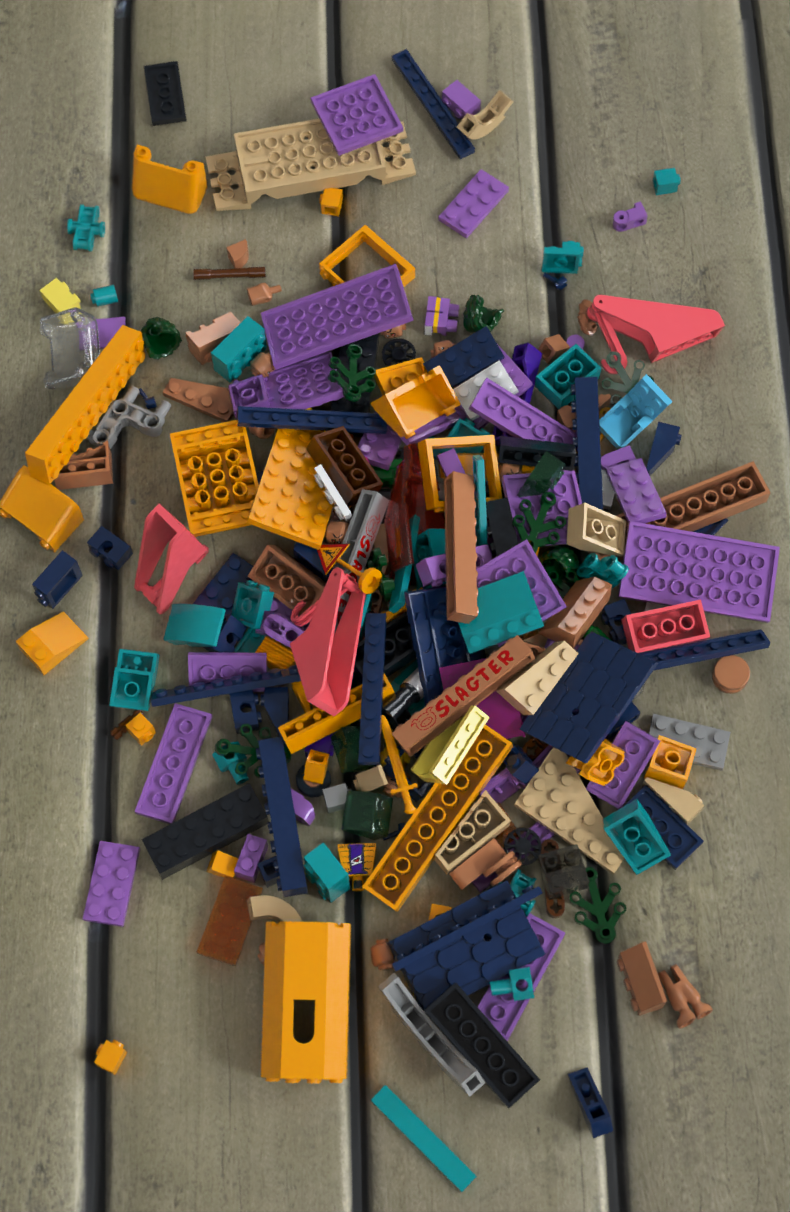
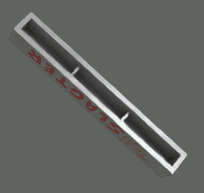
(361, 537)

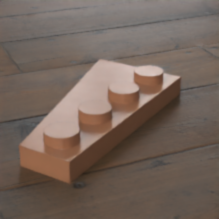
(204, 398)

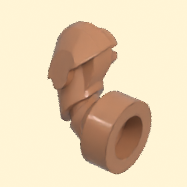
(587, 326)

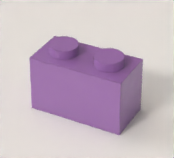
(460, 100)
(251, 854)

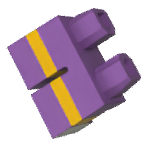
(437, 316)

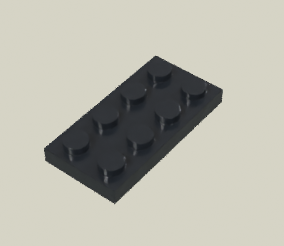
(165, 93)

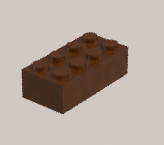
(344, 464)

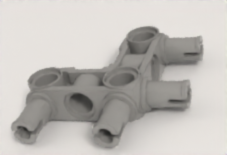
(131, 416)

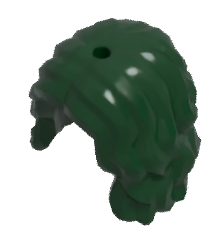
(478, 317)
(160, 338)
(559, 559)

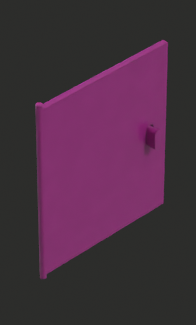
(502, 715)

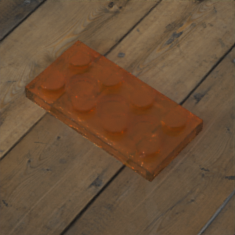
(228, 922)

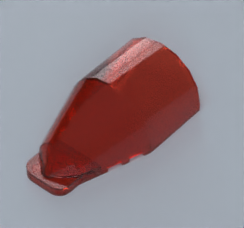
(405, 501)

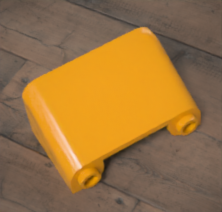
(167, 185)
(417, 402)
(41, 509)

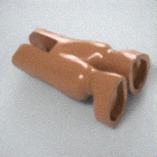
(682, 994)

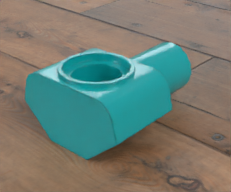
(229, 764)
(509, 985)

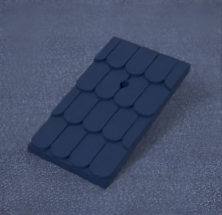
(435, 638)
(589, 697)
(469, 959)

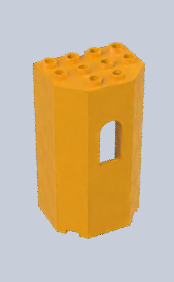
(306, 964)

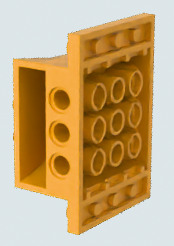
(215, 476)

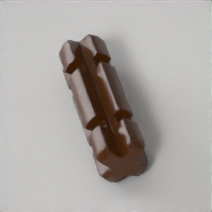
(117, 732)

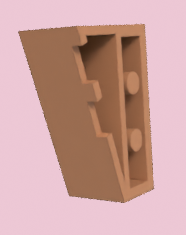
(209, 337)
(87, 469)

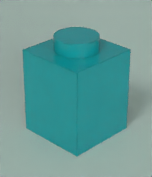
(666, 181)

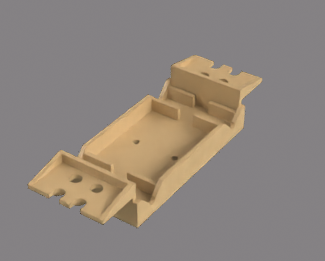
(280, 164)

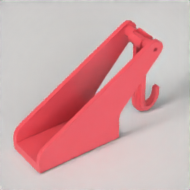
(658, 326)
(182, 553)
(327, 658)

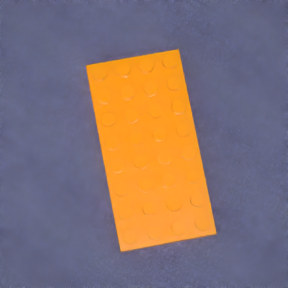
(288, 494)

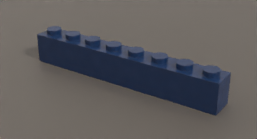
(587, 440)
(282, 815)

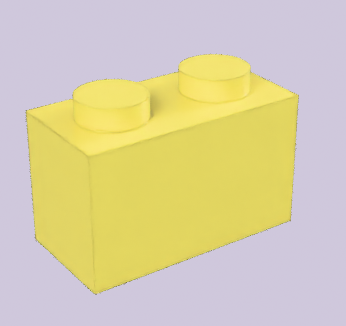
(58, 296)

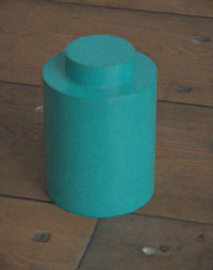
(104, 295)

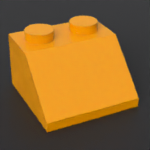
(671, 762)

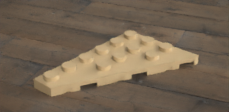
(565, 807)

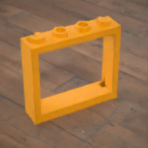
(365, 235)
(428, 469)

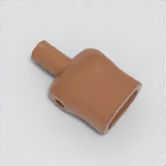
(262, 293)

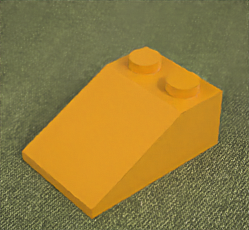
(51, 642)

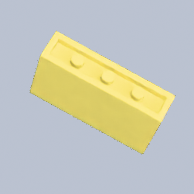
(447, 750)

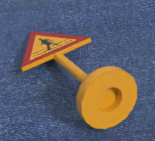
(330, 554)

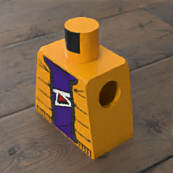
(358, 862)

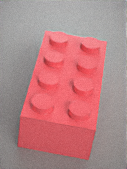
(666, 627)

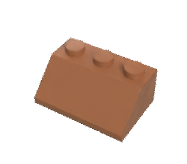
(641, 979)

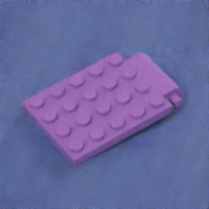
(290, 387)

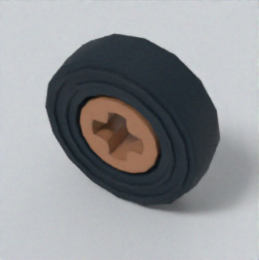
(310, 789)

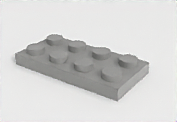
(709, 741)

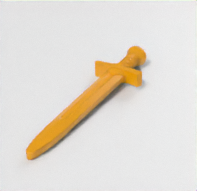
(398, 770)

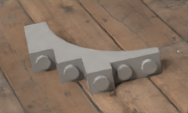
(429, 1036)

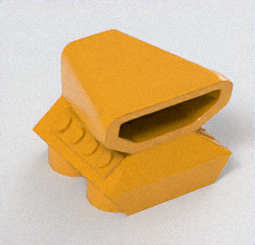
(601, 765)

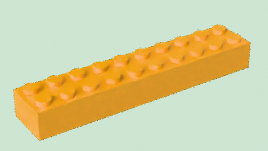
(85, 405)
(436, 820)

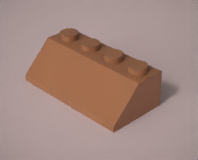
(287, 578)
(583, 605)

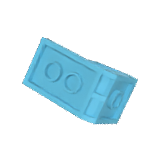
(633, 412)

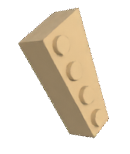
(534, 682)
(474, 831)

